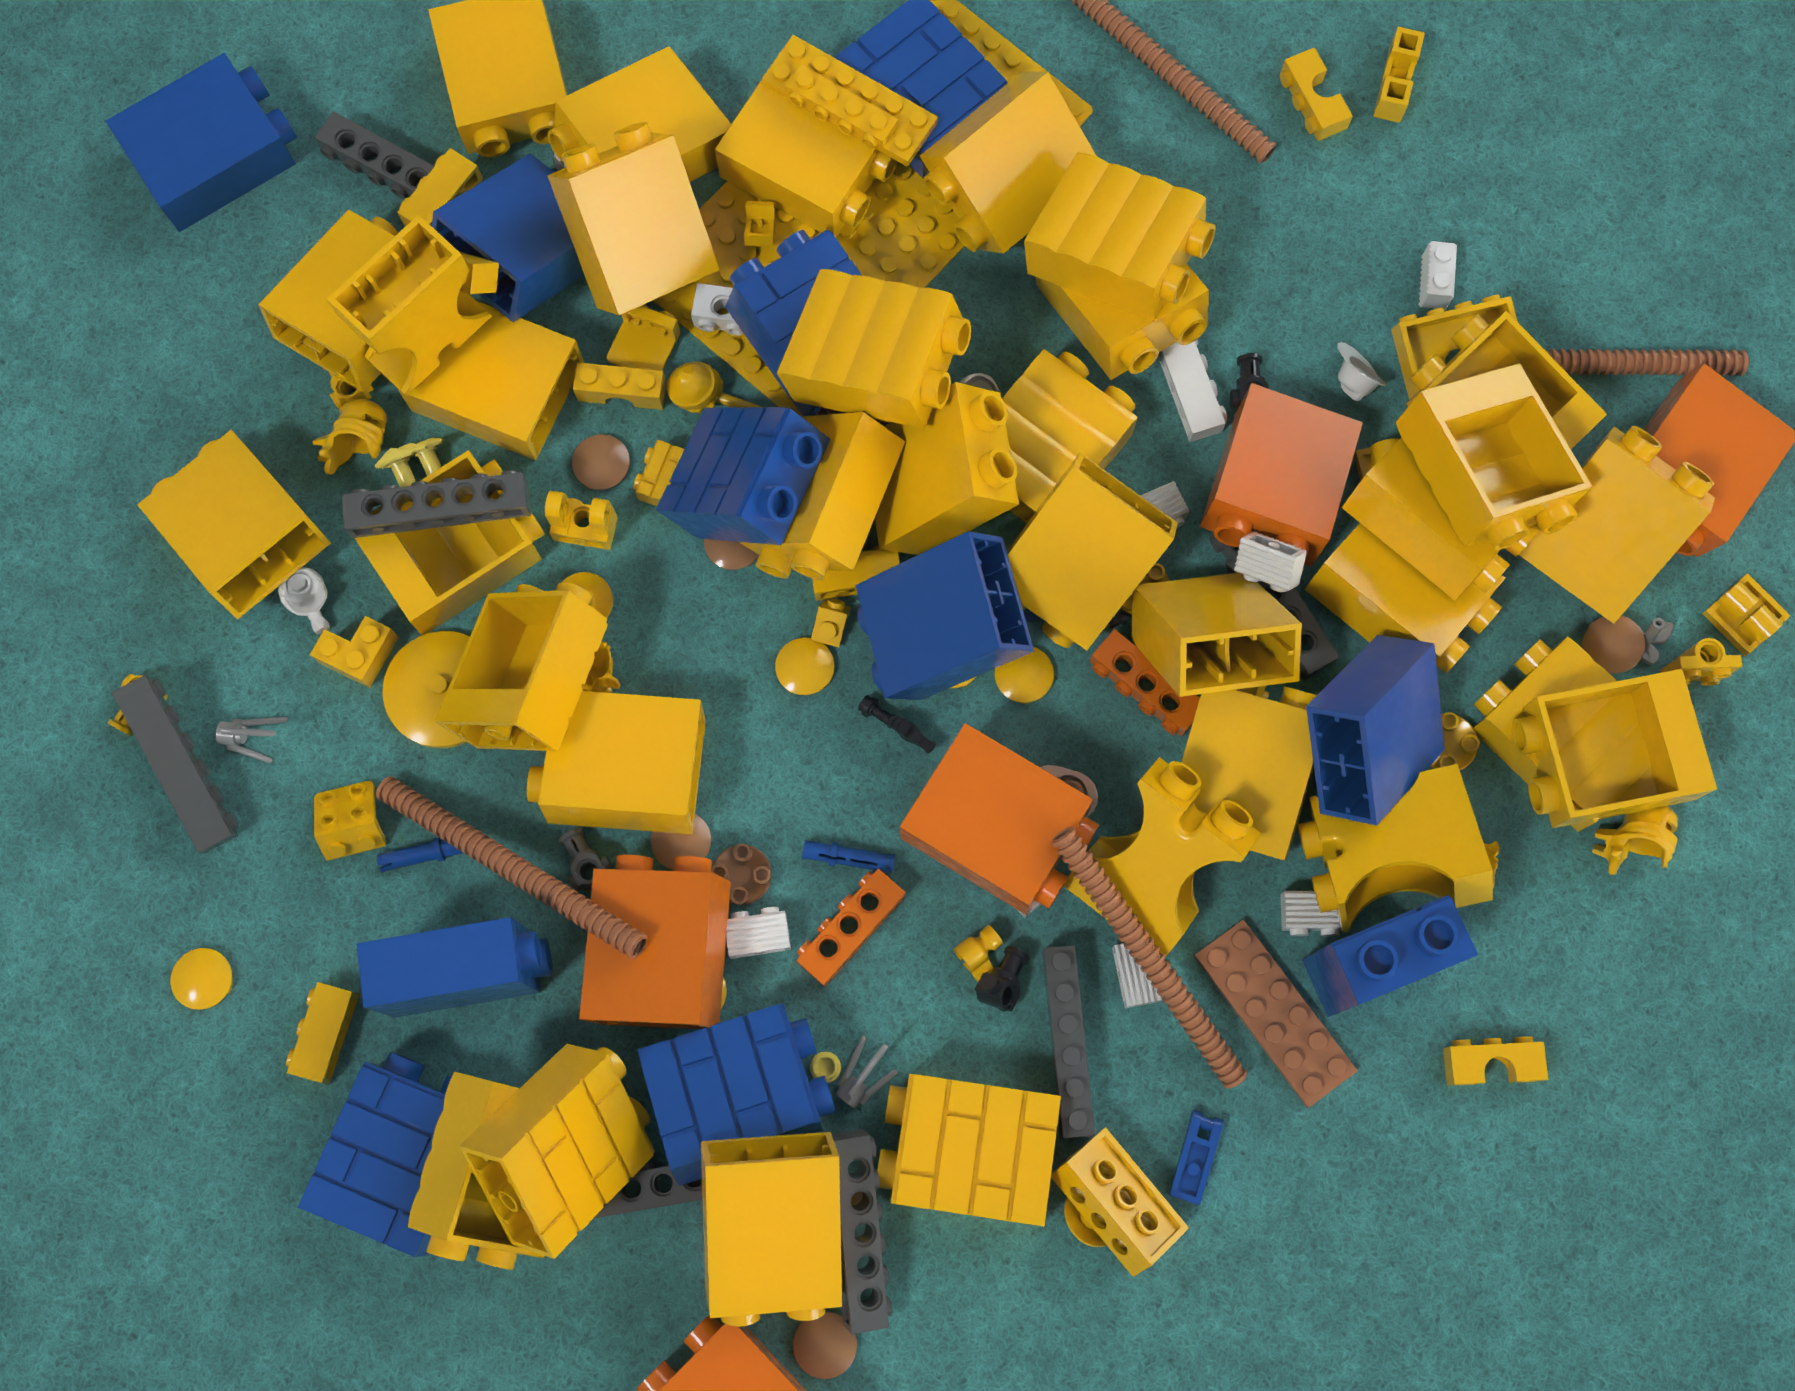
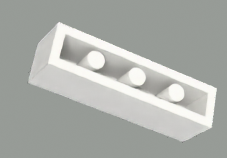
(1192, 390)

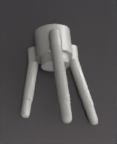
(236, 733)
(853, 1090)

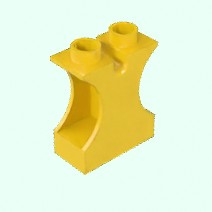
(410, 304)
(1419, 846)
(1159, 861)

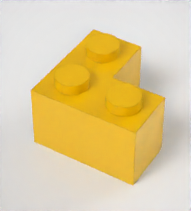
(359, 658)

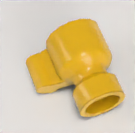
(975, 951)

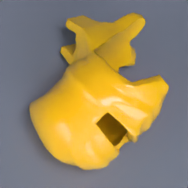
(356, 430)
(1642, 833)

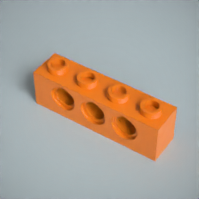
(1119, 648)
(826, 968)

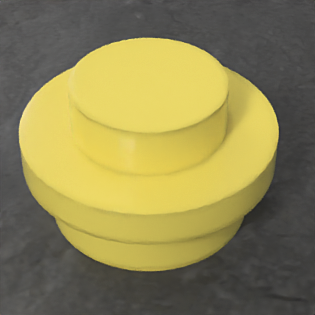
(825, 1065)

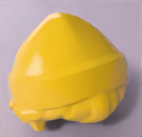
(694, 386)

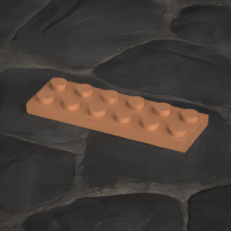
(1275, 1013)

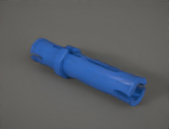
(416, 854)
(848, 856)

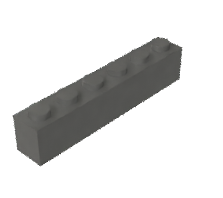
(175, 763)
(1068, 1041)

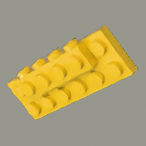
(849, 100)

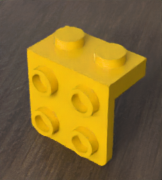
(644, 339)
(347, 821)

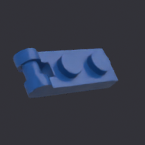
(1195, 1158)

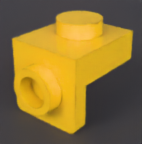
(759, 223)
(830, 622)

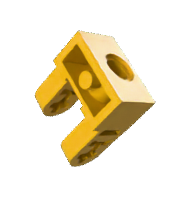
(566, 512)

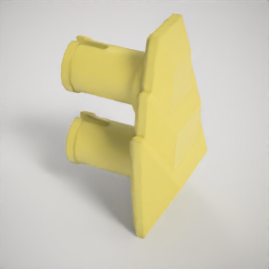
(397, 460)

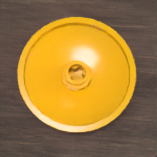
(418, 683)

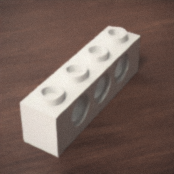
(706, 304)

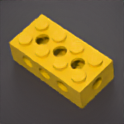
(1119, 1202)

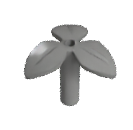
(1657, 633)

